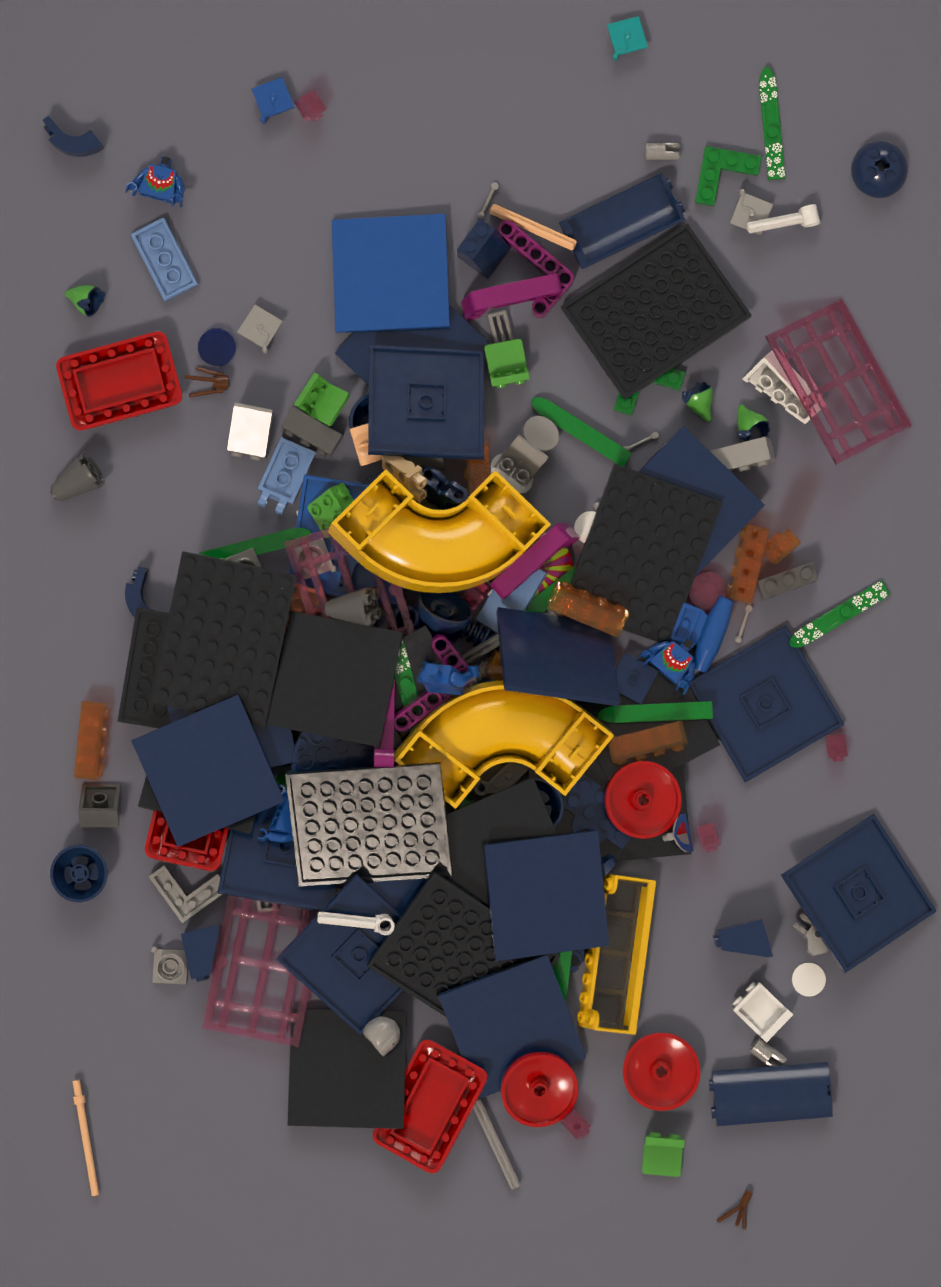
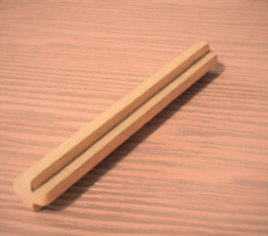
(533, 227)

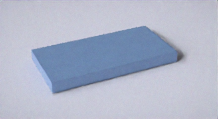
(164, 259)
(517, 600)

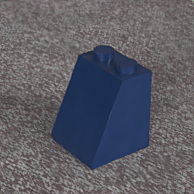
(483, 249)
(744, 938)
(201, 950)

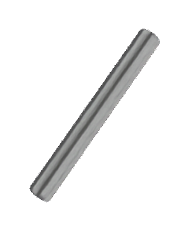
(496, 1145)

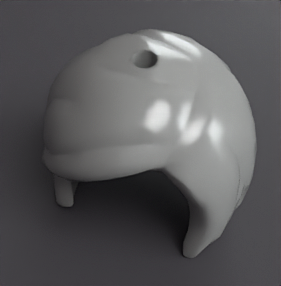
(382, 1033)

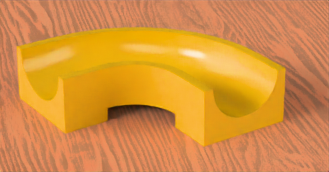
(433, 547)
(504, 726)

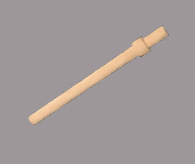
(79, 1101)

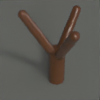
(742, 1212)

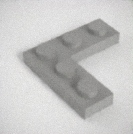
(180, 903)

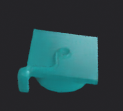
(626, 36)

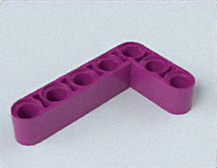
(539, 263)
(513, 293)
(557, 538)
(421, 700)
(385, 754)

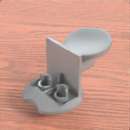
(526, 453)

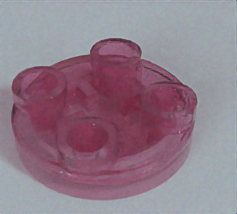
(706, 590)

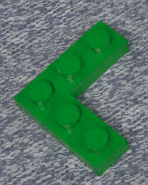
(720, 159)
(671, 380)

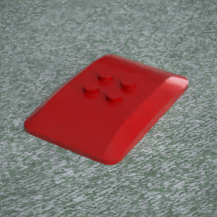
(119, 381)
(201, 853)
(438, 1102)

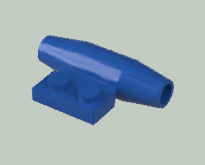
(704, 630)

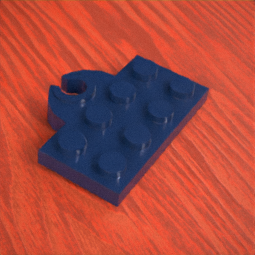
(587, 804)

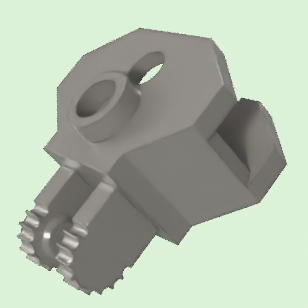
(814, 943)

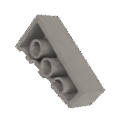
(746, 454)

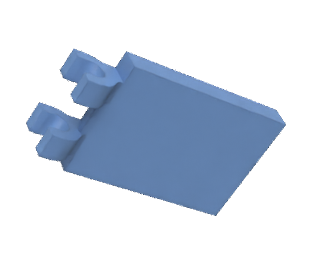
(285, 474)

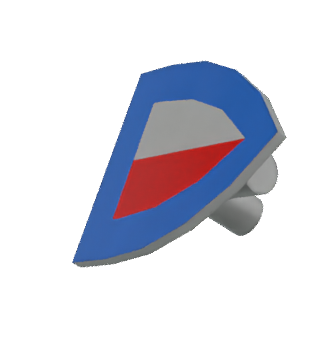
(680, 834)

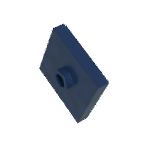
(634, 678)

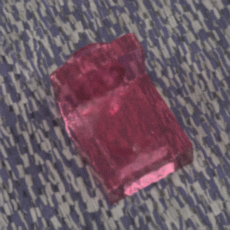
(836, 747)

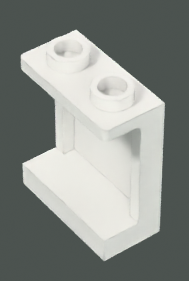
(761, 1011)

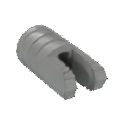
(662, 151)
(764, 1052)

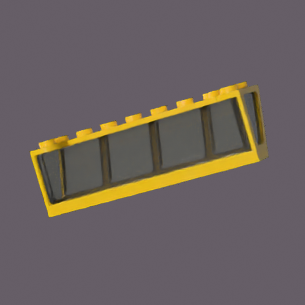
(616, 971)

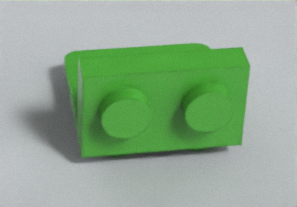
(506, 362)
(322, 400)
(330, 505)
(662, 1154)

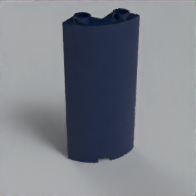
(623, 220)
(771, 1094)

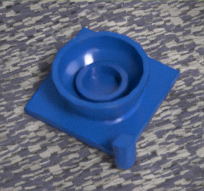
(272, 98)

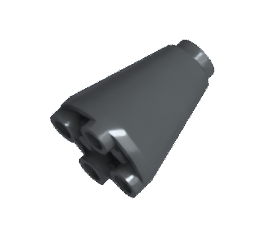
(355, 607)

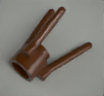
(219, 381)

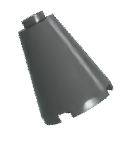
(77, 479)

